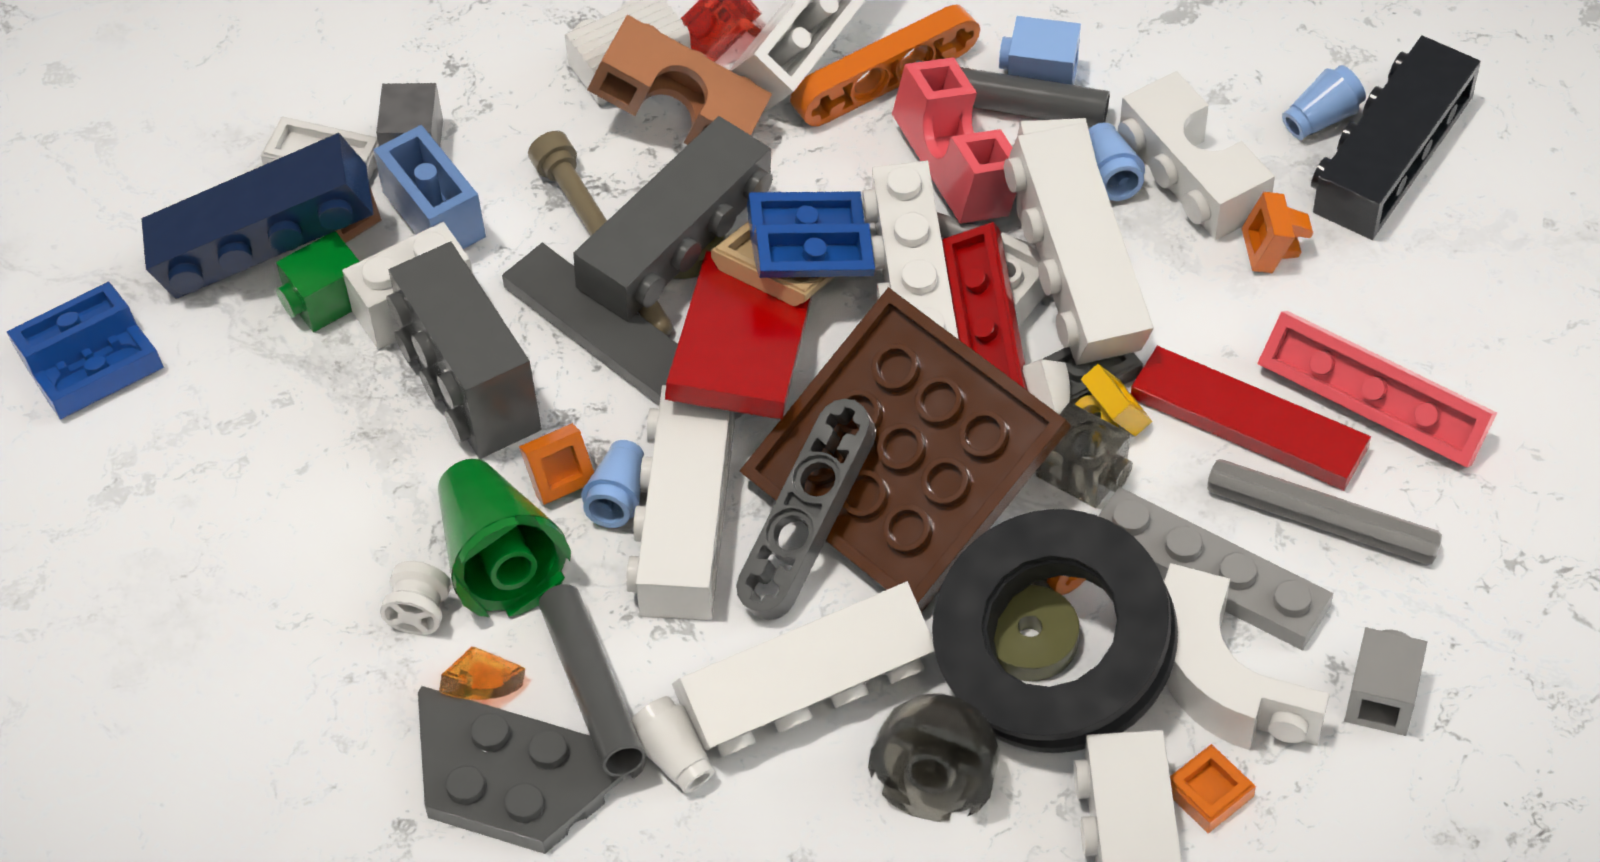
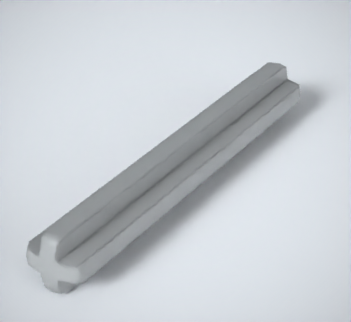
(1324, 511)

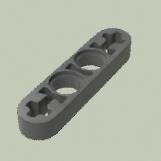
(796, 505)

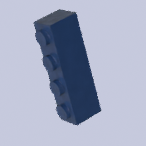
(256, 216)

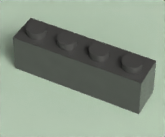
(672, 219)

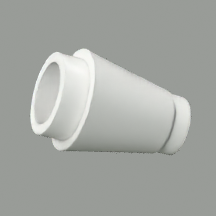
(673, 743)

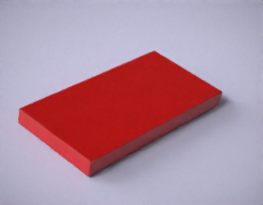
(736, 347)

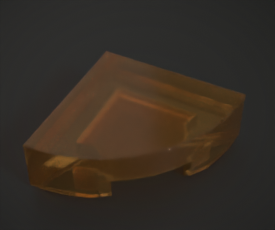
(481, 676)

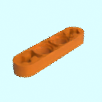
(835, 87)

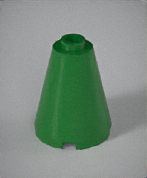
(497, 541)

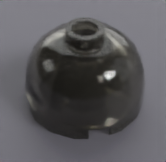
(935, 757)

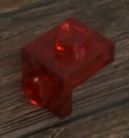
(719, 24)

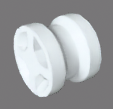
(415, 597)

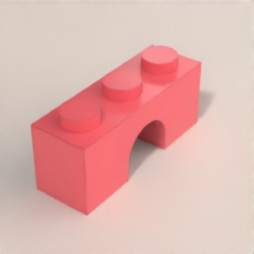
(936, 118)

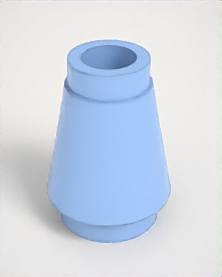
(1325, 102)
(1116, 162)
(614, 486)

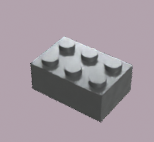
(463, 350)

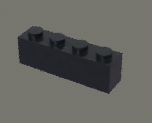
(1394, 136)

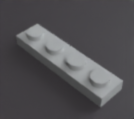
(1257, 589)

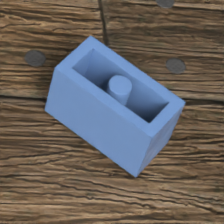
(428, 187)

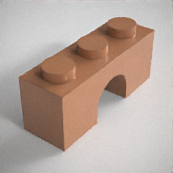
(649, 63)

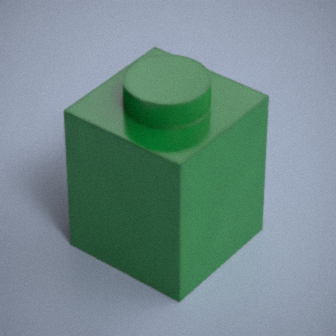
(315, 281)

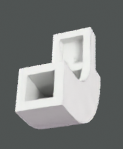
(1220, 689)

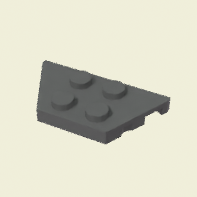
(507, 772)

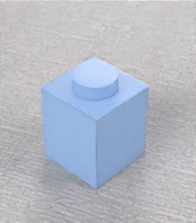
(1042, 50)

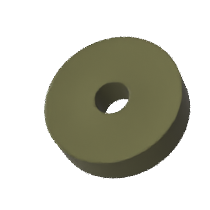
(1050, 650)

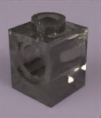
(1094, 438)

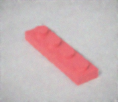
(1377, 388)

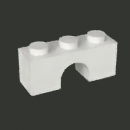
(1215, 187)

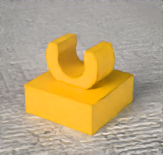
(1113, 401)

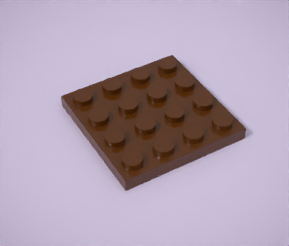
(945, 453)

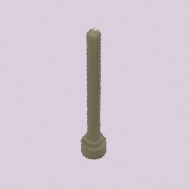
(556, 160)

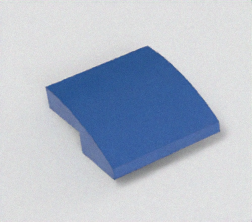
(809, 234)
(84, 349)

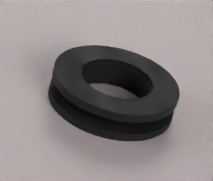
(1037, 549)

